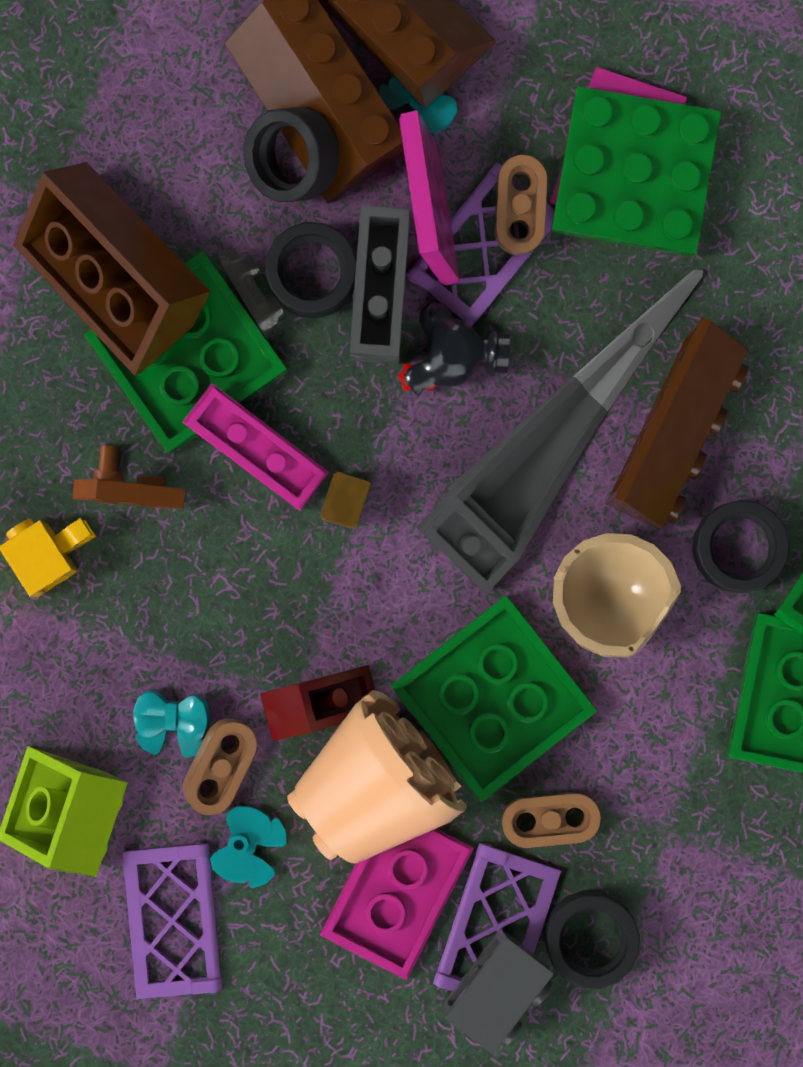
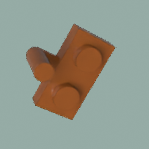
(109, 487)

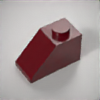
(315, 702)

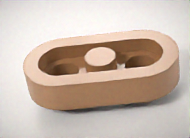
(519, 206)
(222, 766)
(550, 820)

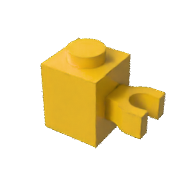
(42, 557)

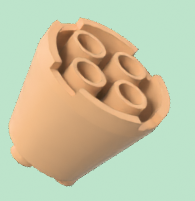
(375, 784)

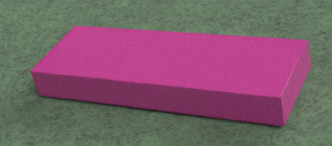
(255, 446)

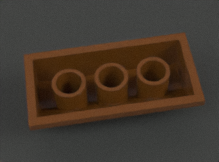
(416, 41)
(302, 61)
(109, 265)
(679, 424)

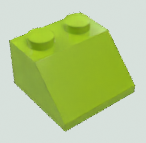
(62, 812)

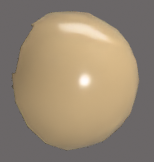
(614, 593)

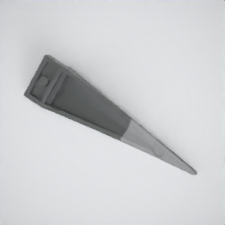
(507, 492)

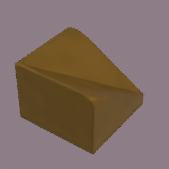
(345, 500)

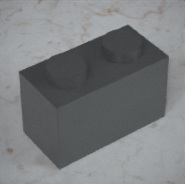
(498, 992)

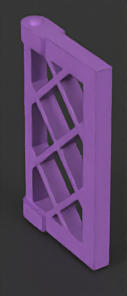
(493, 283)
(473, 893)
(141, 947)

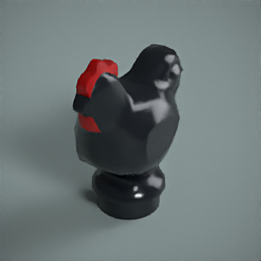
(453, 352)

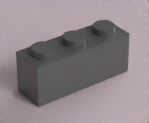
(379, 284)

